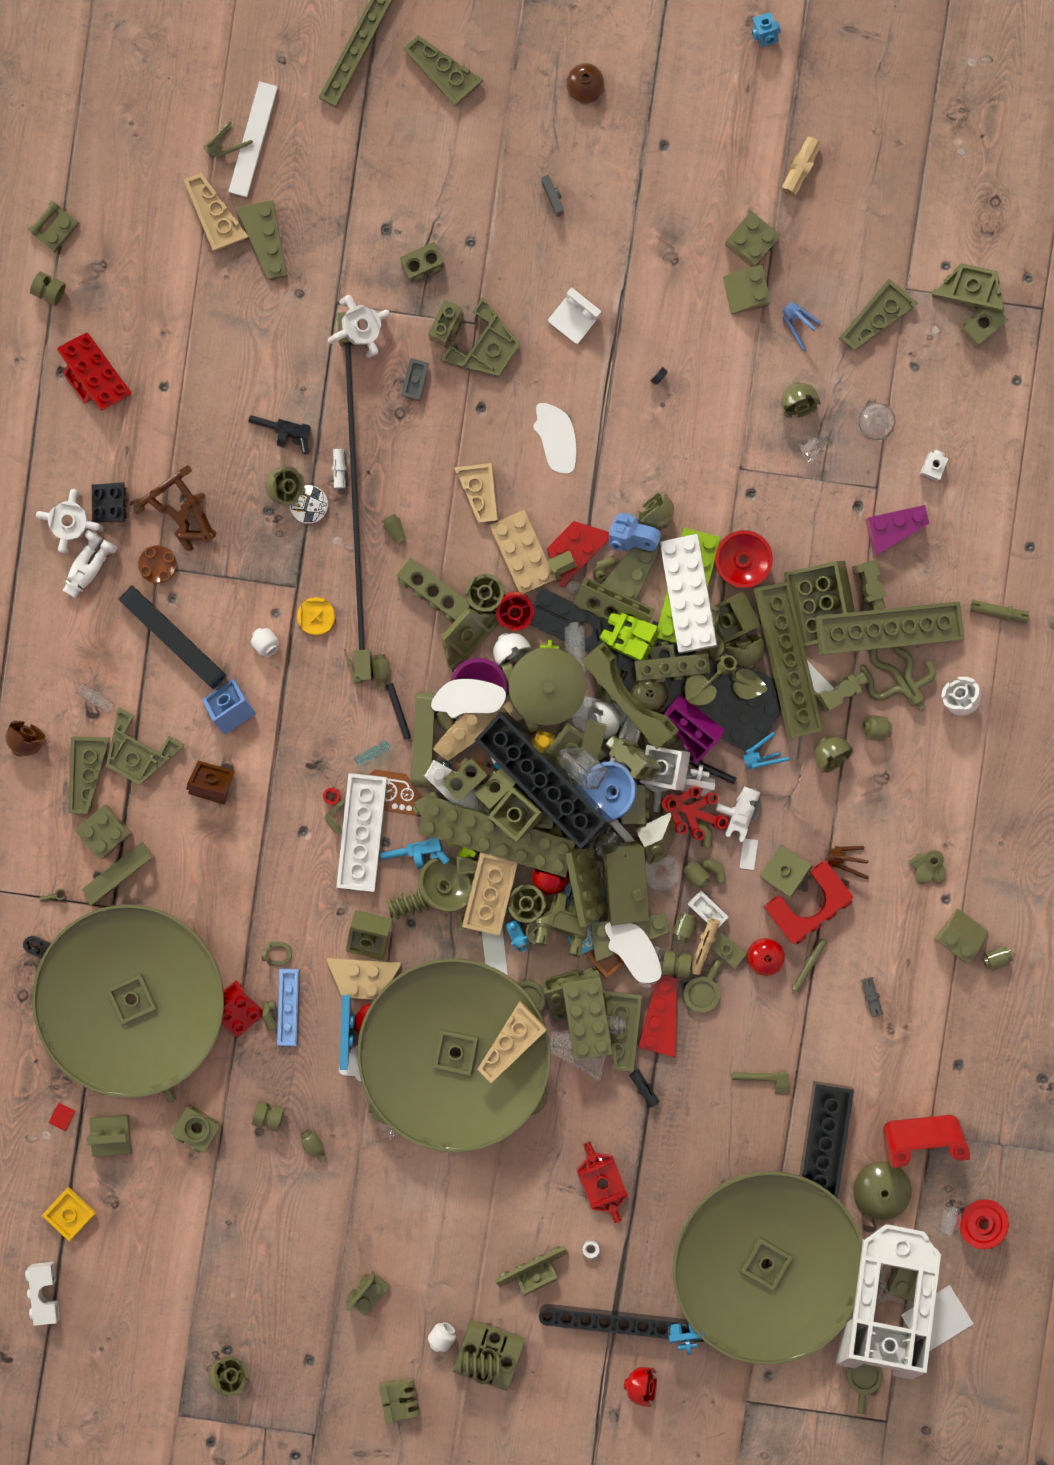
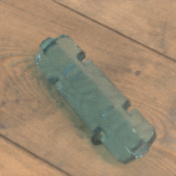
(372, 753)

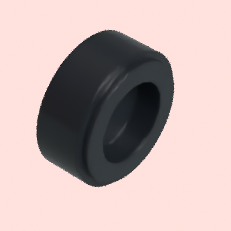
(659, 376)

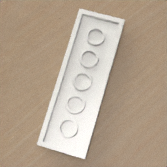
(688, 594)
(361, 832)

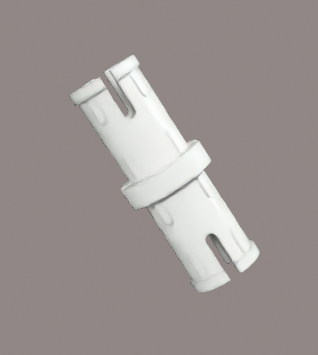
(339, 468)

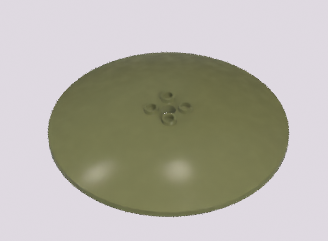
(85, 1007)
(410, 1064)
(778, 1309)

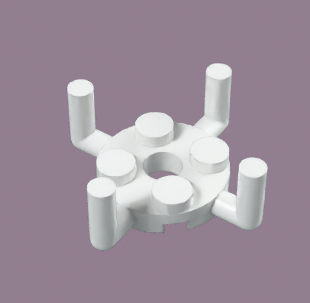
(351, 330)
(79, 524)

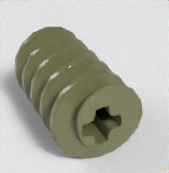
(406, 904)
(480, 1365)

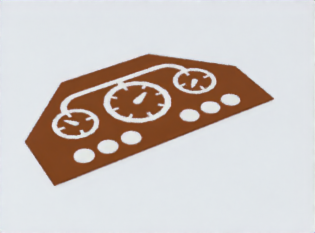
(399, 792)

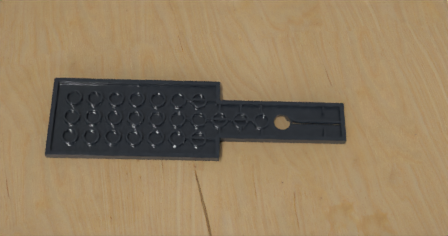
(743, 720)

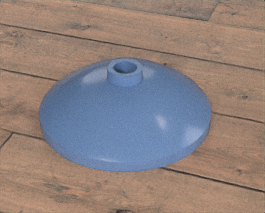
(623, 782)

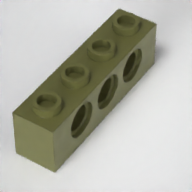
(412, 569)
(607, 598)

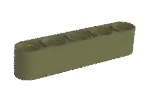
(423, 739)

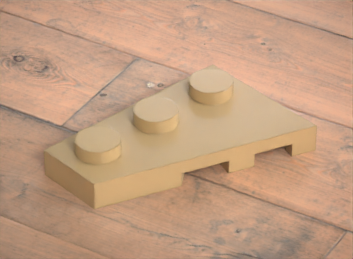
(480, 489)

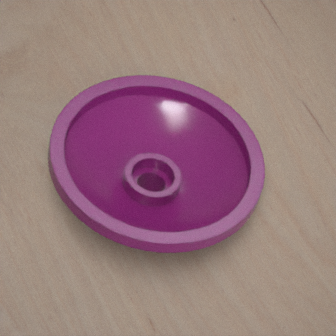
(482, 670)

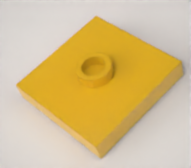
(68, 1214)

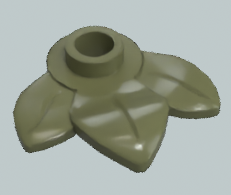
(926, 869)

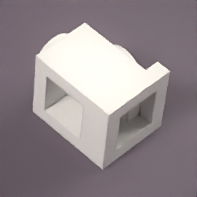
(929, 470)

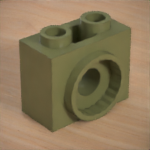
(446, 324)
(186, 1133)

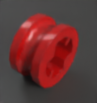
(333, 790)

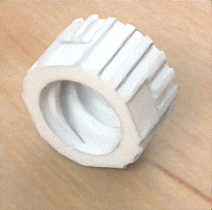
(591, 1255)

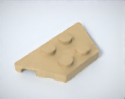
(362, 977)

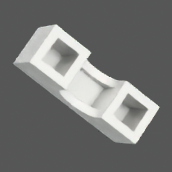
(42, 1310)

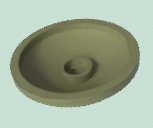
(456, 886)
(873, 1181)

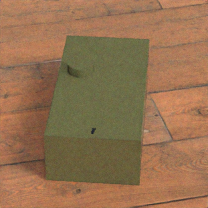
(625, 883)

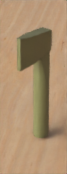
(782, 1079)

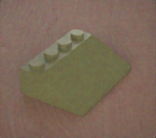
(819, 592)

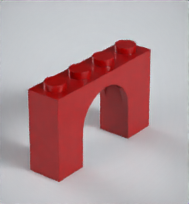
(835, 896)

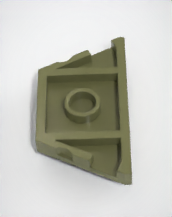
(972, 287)
(466, 635)

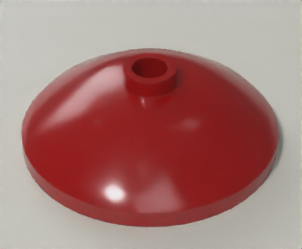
(757, 555)

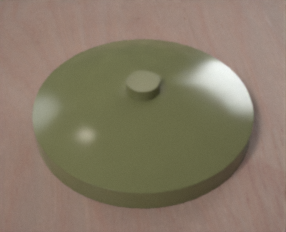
(547, 686)

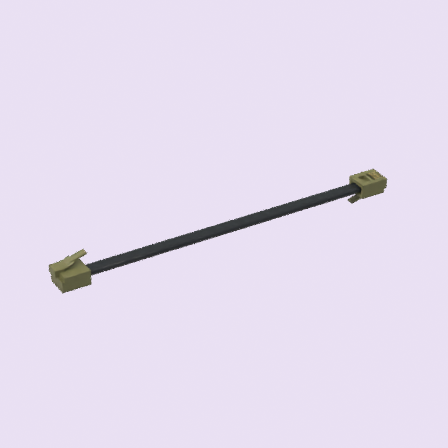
(362, 657)

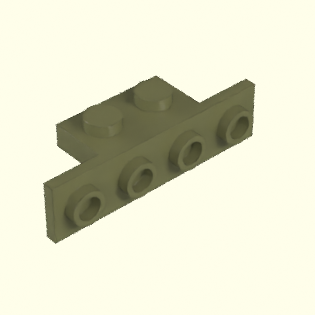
(672, 667)
(534, 1274)

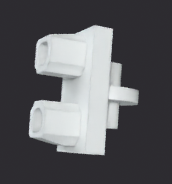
(700, 779)

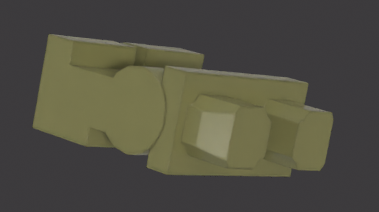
(871, 587)
(849, 686)
(626, 751)

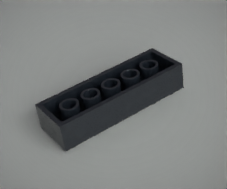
(826, 1134)

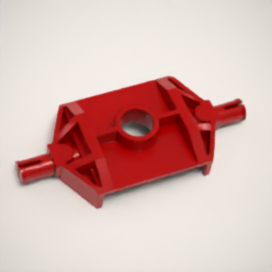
(597, 1167)

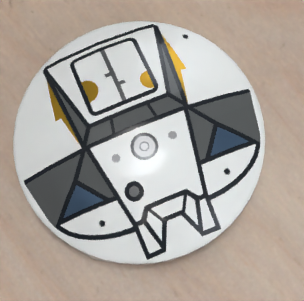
(311, 505)

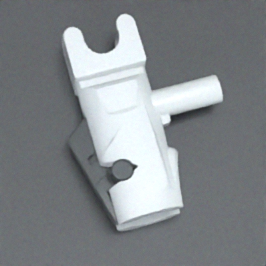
(744, 811)

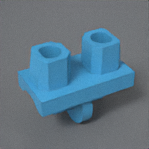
(677, 1336)

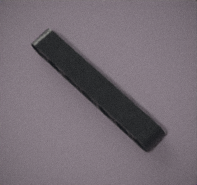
(172, 637)

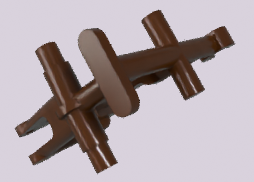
(191, 504)

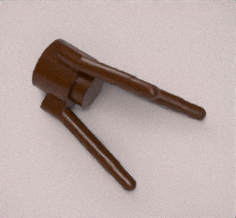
(836, 857)

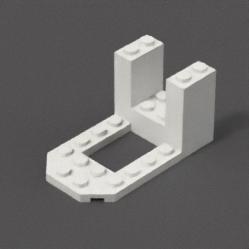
(883, 1344)

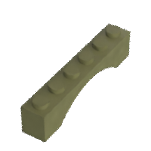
(654, 726)

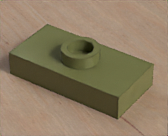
(727, 949)

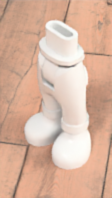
(81, 573)

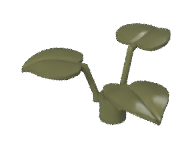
(746, 684)

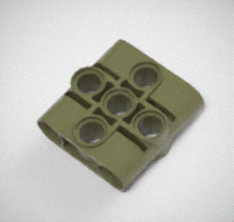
(511, 1349)

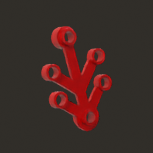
(691, 811)

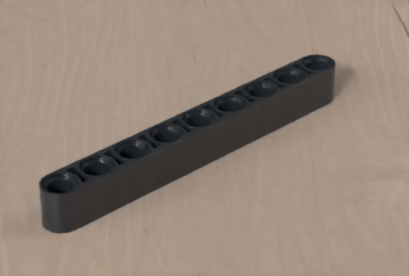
(613, 1326)

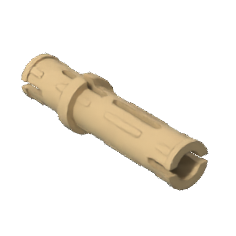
(707, 939)

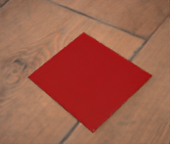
(61, 1116)

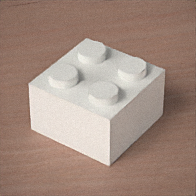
(673, 769)

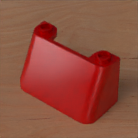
(923, 1133)

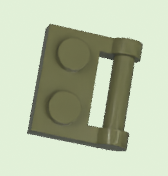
(58, 230)

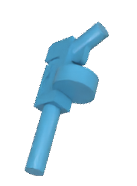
(418, 851)

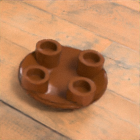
(157, 564)

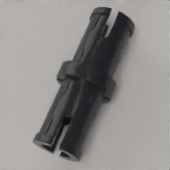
(644, 1088)

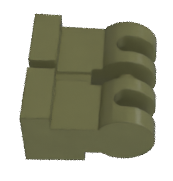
(392, 1406)

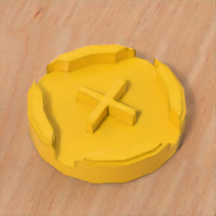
(316, 616)

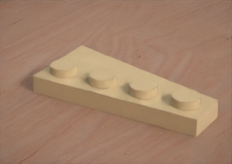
(217, 221)
(464, 733)
(516, 1036)

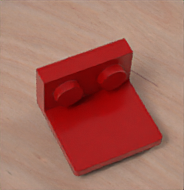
(239, 1010)

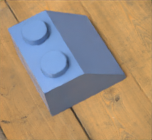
(228, 706)

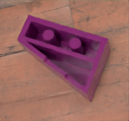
(895, 526)
(695, 728)

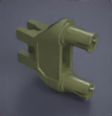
(562, 922)

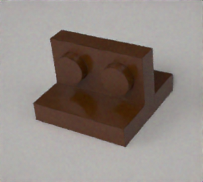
(210, 782)

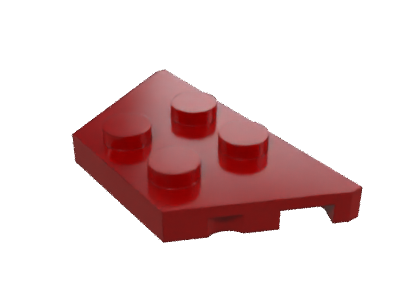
(582, 542)

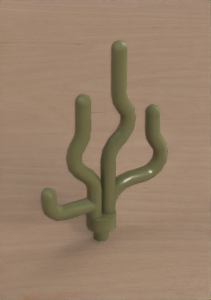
(906, 687)

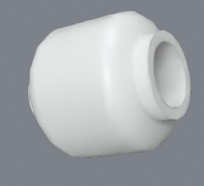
(265, 642)
(442, 1337)

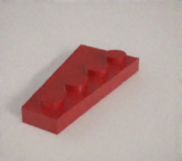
(660, 1022)

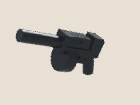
(285, 430)

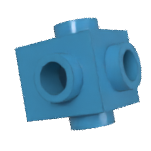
(767, 33)

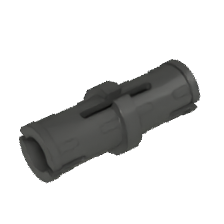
(872, 997)

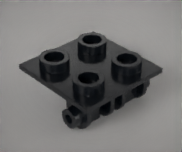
(108, 502)

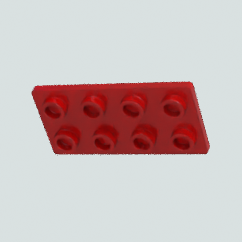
(92, 373)

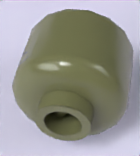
(877, 728)

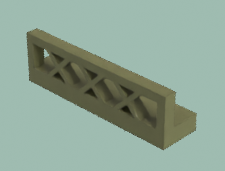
(117, 873)

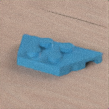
(347, 1036)

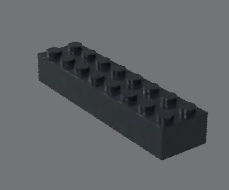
(544, 780)

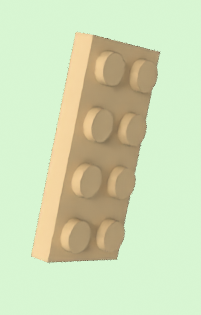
(522, 552)
(489, 894)

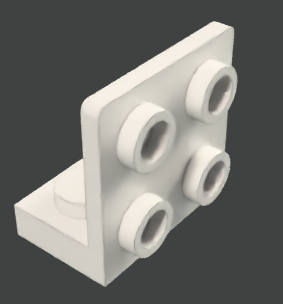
(574, 316)

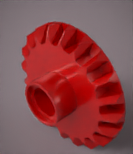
(972, 1224)

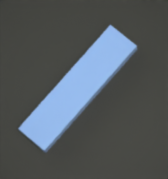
(288, 1007)

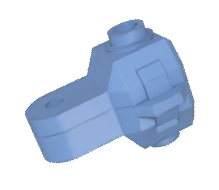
(627, 533)

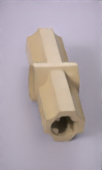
(801, 166)

